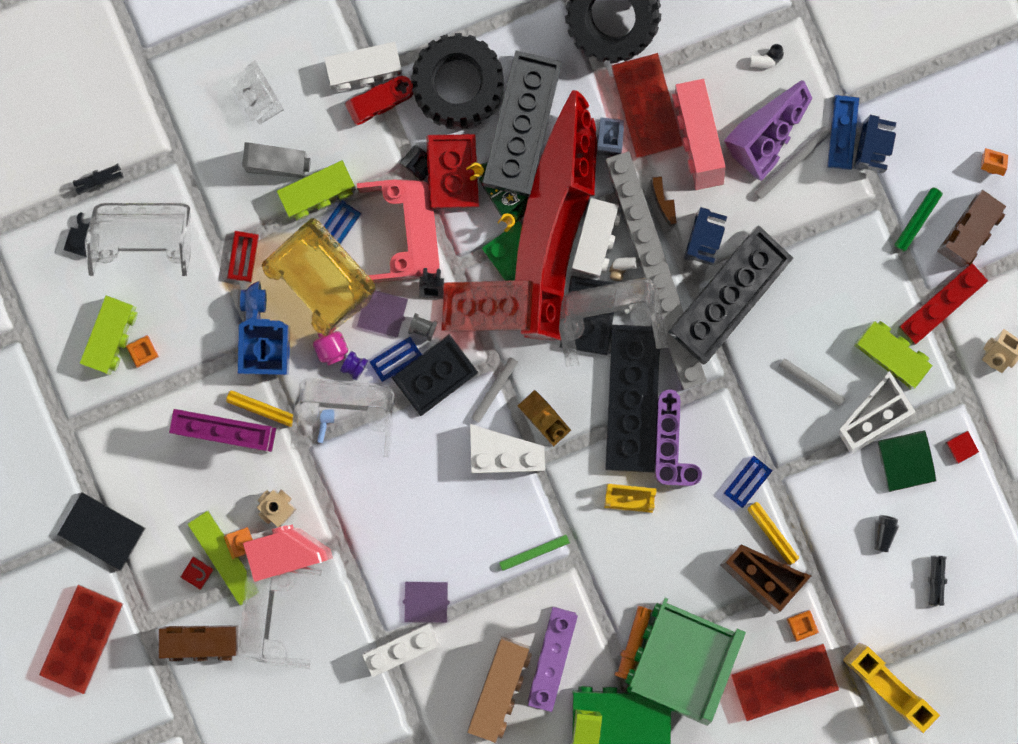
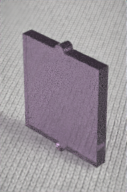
(383, 314)
(426, 601)

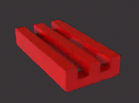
(240, 277)

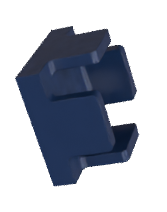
(875, 144)
(705, 236)

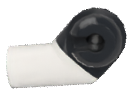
(770, 59)

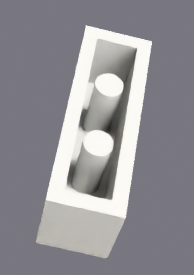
(363, 66)
(596, 238)
(401, 649)

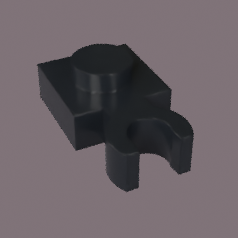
(76, 238)
(431, 285)

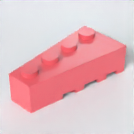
(700, 134)

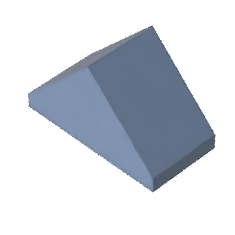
(610, 137)

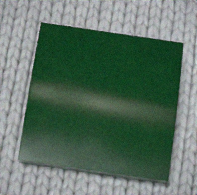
(907, 461)

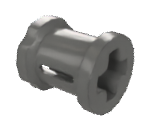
(422, 327)

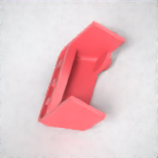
(419, 228)
(283, 552)

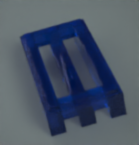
(349, 209)
(378, 370)
(761, 465)

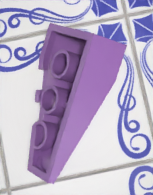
(762, 135)

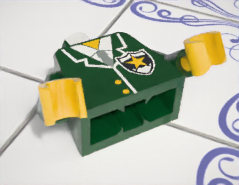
(509, 205)

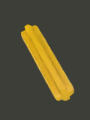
(260, 408)
(773, 533)

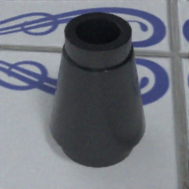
(885, 531)

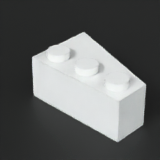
(877, 415)
(503, 453)

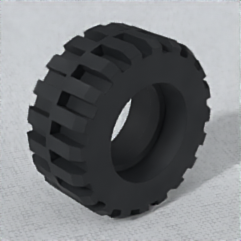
(607, 47)
(447, 50)

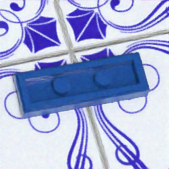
(843, 132)

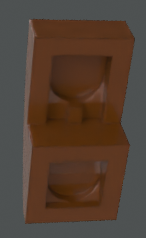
(666, 207)

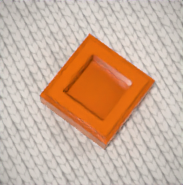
(142, 351)
(802, 625)

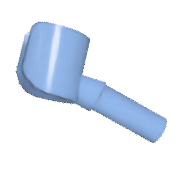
(326, 416)

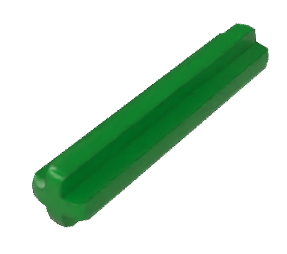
(918, 219)

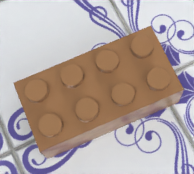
(498, 690)

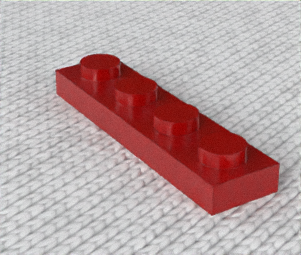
(943, 303)

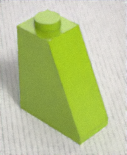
(587, 727)

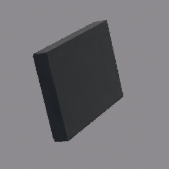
(596, 328)
(434, 375)
(101, 531)

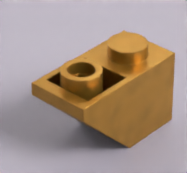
(544, 417)

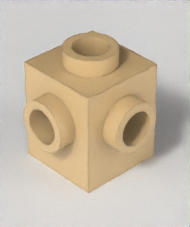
(1001, 351)
(284, 510)

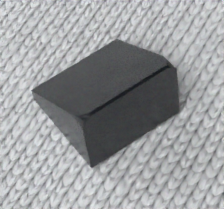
(416, 162)

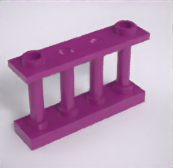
(222, 430)

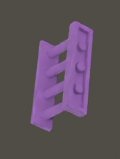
(552, 659)

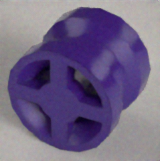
(354, 365)

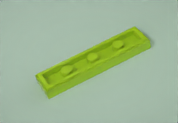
(213, 543)

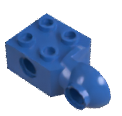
(261, 342)

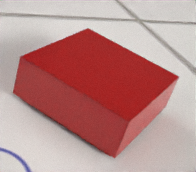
(962, 447)

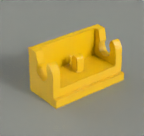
(630, 498)

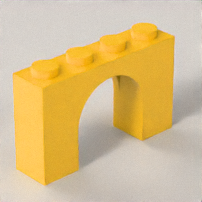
(890, 688)

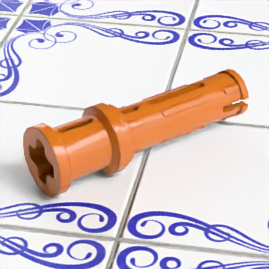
(635, 640)

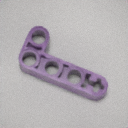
(673, 438)

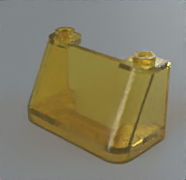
(321, 276)

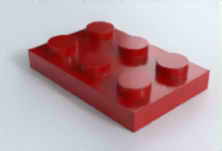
(447, 172)

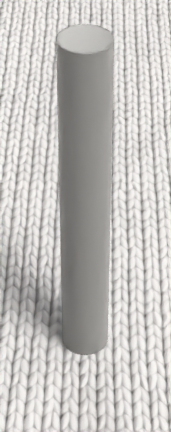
(812, 382)
(494, 389)

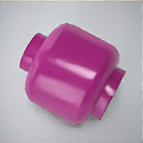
(330, 348)

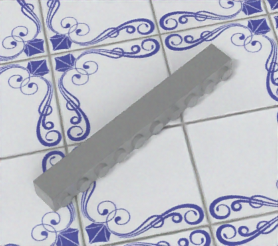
(652, 261)

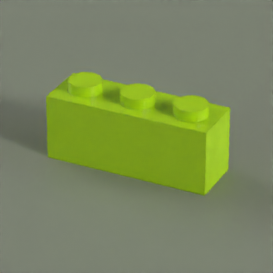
(316, 191)
(109, 335)
(893, 354)

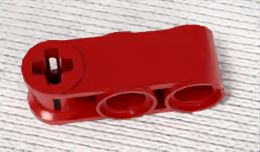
(378, 100)

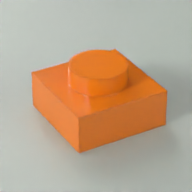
(994, 162)
(235, 542)

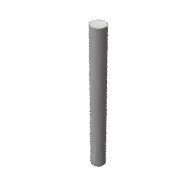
(792, 162)

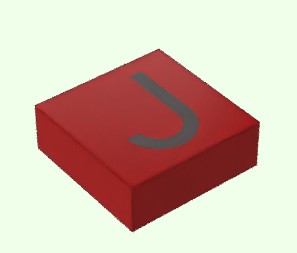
(197, 573)

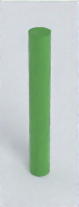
(534, 552)

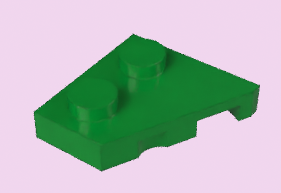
(504, 252)

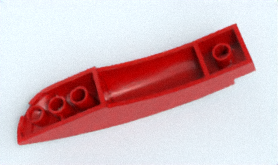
(554, 213)

